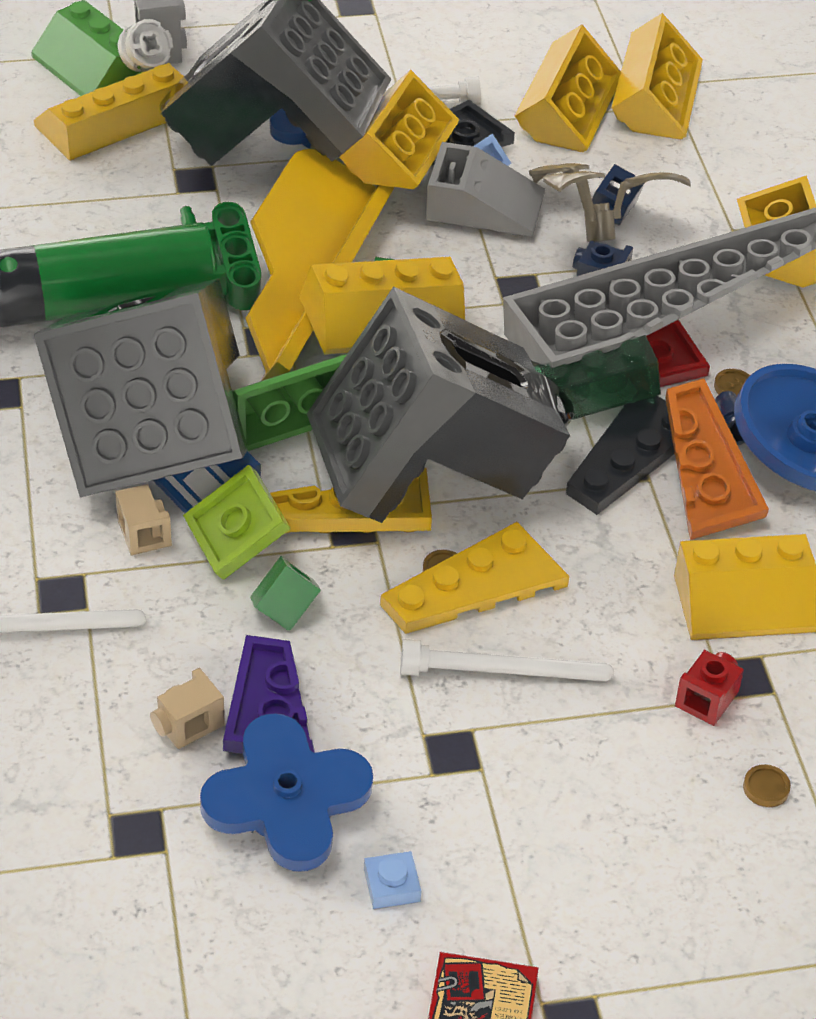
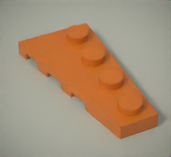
(711, 469)

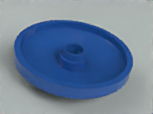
(779, 420)

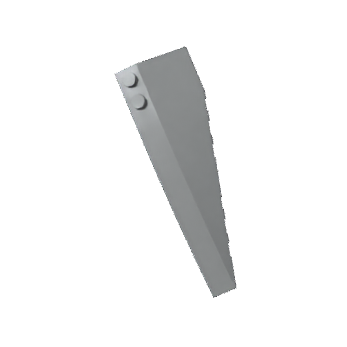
(645, 294)

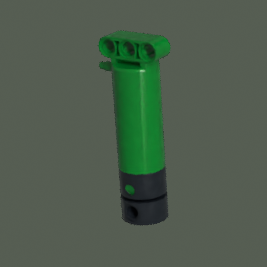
(99, 271)

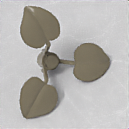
(598, 217)

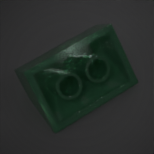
(608, 378)

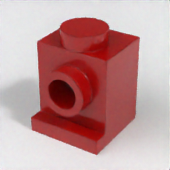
(714, 677)

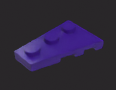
(264, 686)

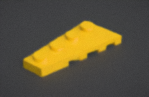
(319, 511)
(476, 578)

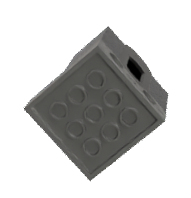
(275, 59)
(144, 387)
(438, 392)

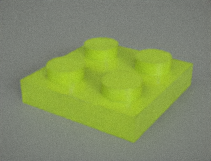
(236, 522)

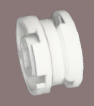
(144, 45)

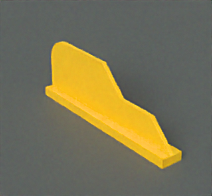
(308, 218)

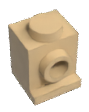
(142, 520)
(189, 710)

